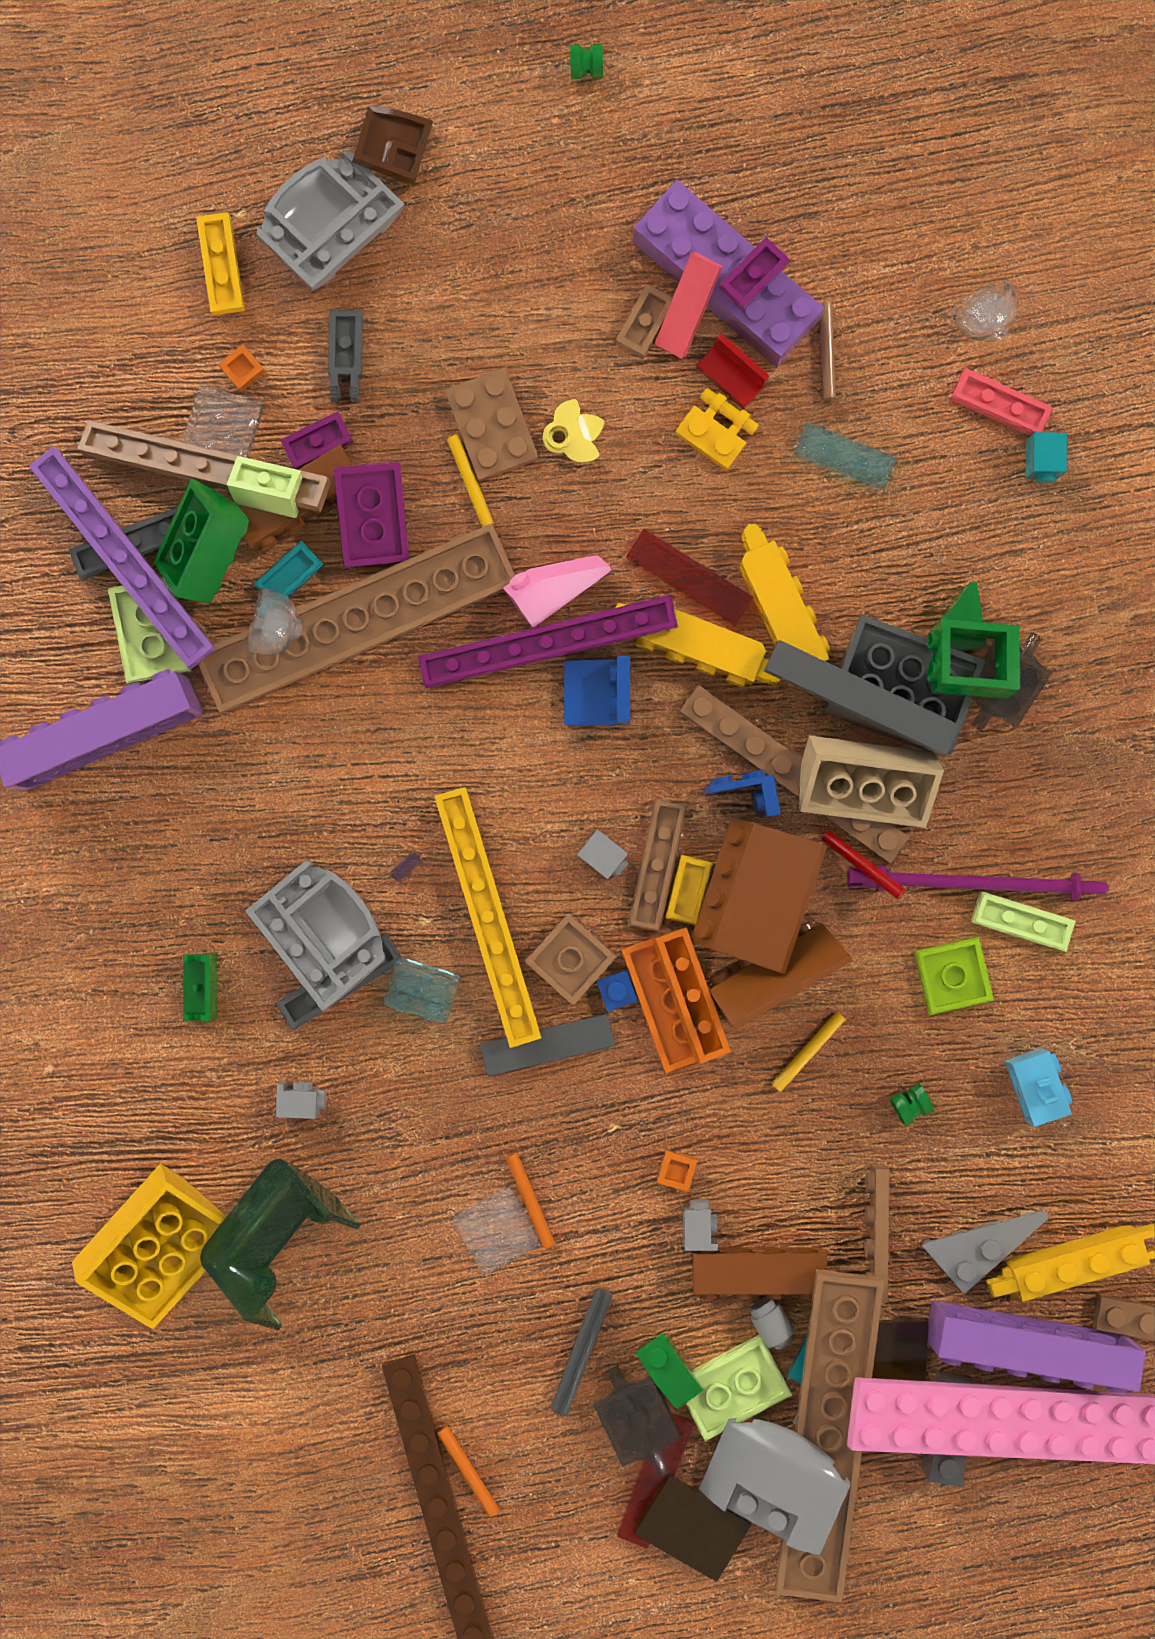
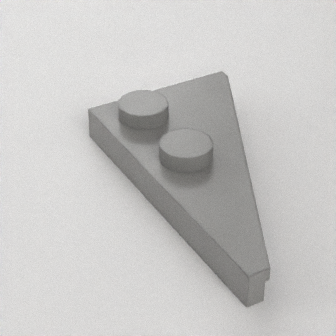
(975, 1252)

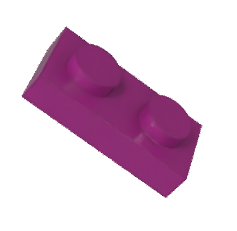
(754, 273)
(316, 440)

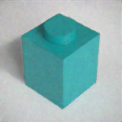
(1046, 456)

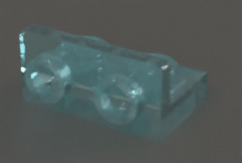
(422, 990)

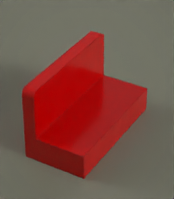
(733, 371)

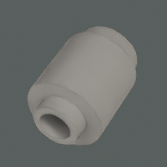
(772, 1323)

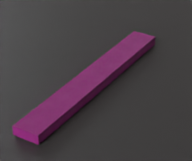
(548, 641)

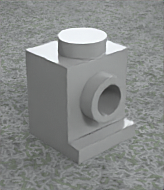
(299, 1100)
(698, 1226)

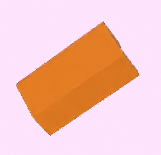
(675, 1000)

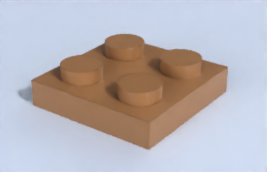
(570, 959)

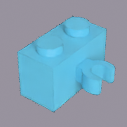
(1039, 1086)

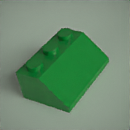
(200, 543)

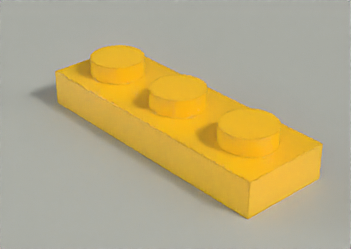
(220, 263)

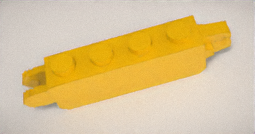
(779, 594)
(711, 649)
(1074, 1263)

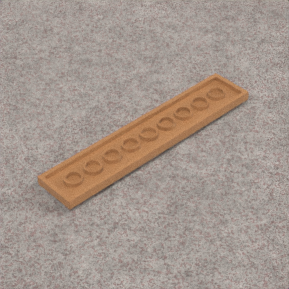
(363, 617)
(837, 1351)

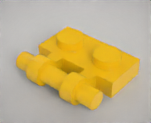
(711, 437)

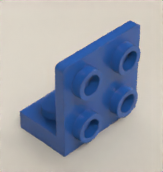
(597, 692)
(763, 800)

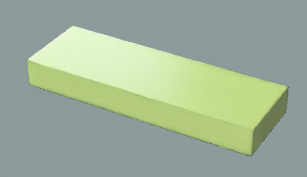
(1023, 921)

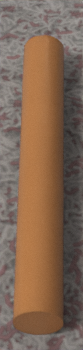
(827, 352)

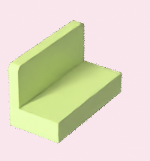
(265, 486)

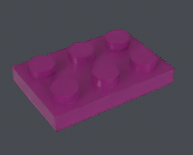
(371, 513)

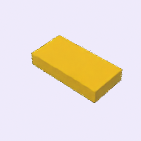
(688, 890)

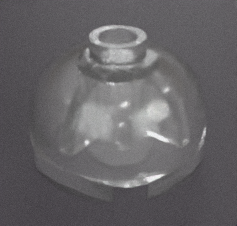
(987, 312)
(273, 623)

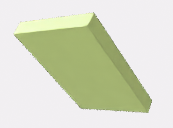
(139, 641)
(736, 1387)

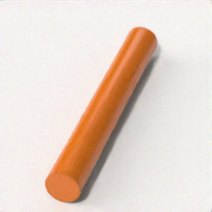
(530, 1200)
(468, 1471)

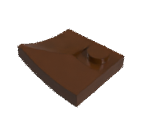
(392, 143)

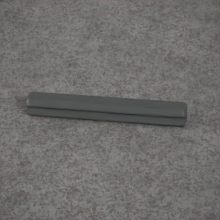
(581, 1351)

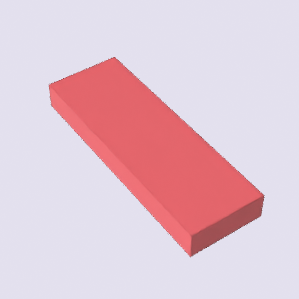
(688, 304)
(1000, 403)

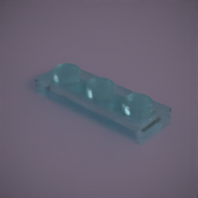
(845, 456)

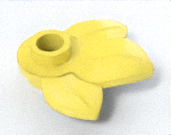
(578, 431)

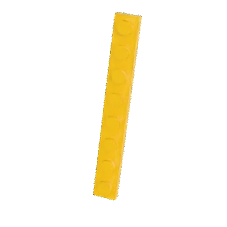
(488, 917)

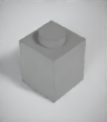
(604, 855)

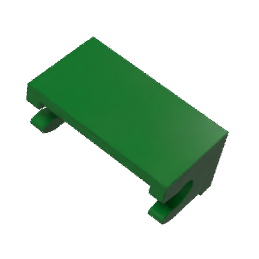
(199, 987)

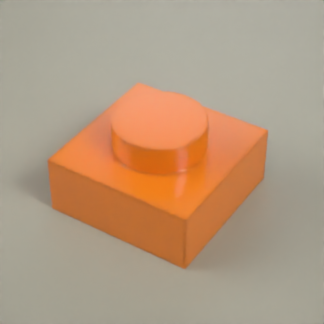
(241, 368)
(676, 1170)

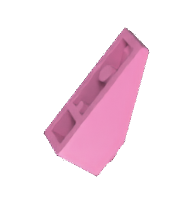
(549, 587)

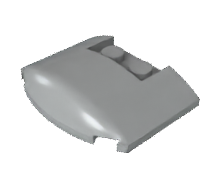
(326, 217)
(320, 932)
(776, 1482)

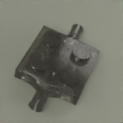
(1032, 680)
(637, 1420)

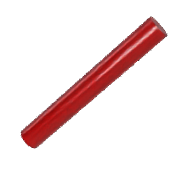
(863, 865)

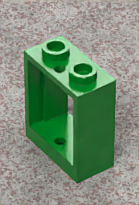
(1006, 656)

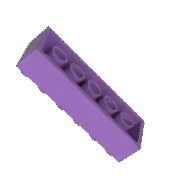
(684, 225)
(98, 731)
(1035, 1347)

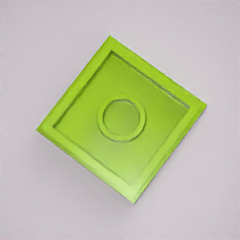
(953, 975)

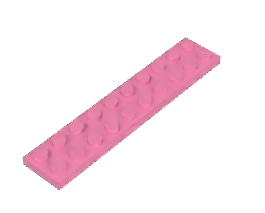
(1001, 1421)

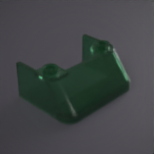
(259, 1228)

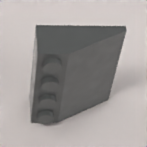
(899, 665)

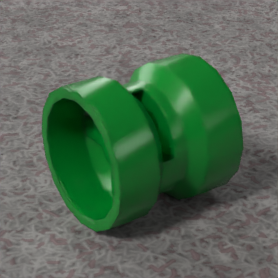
(586, 61)
(911, 1104)

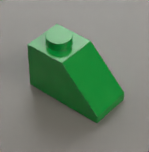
(966, 608)
(669, 1370)

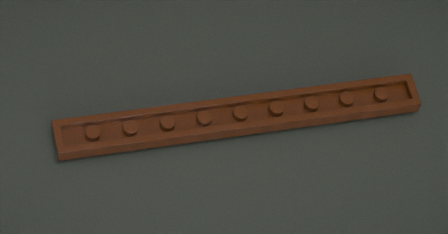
(436, 1498)

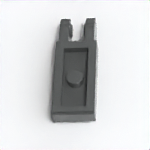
(345, 351)

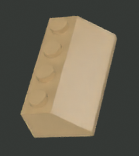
(868, 781)

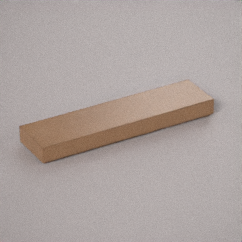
(657, 864)

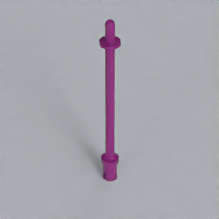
(1073, 886)

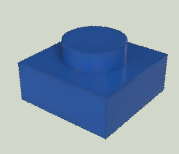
(617, 990)

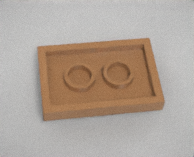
(491, 424)

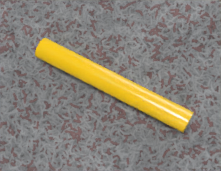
(470, 480)
(808, 1051)

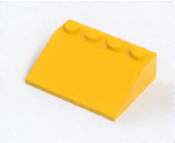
(150, 1248)

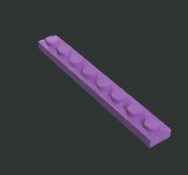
(122, 557)

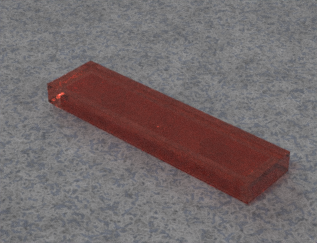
(689, 577)
(648, 1483)

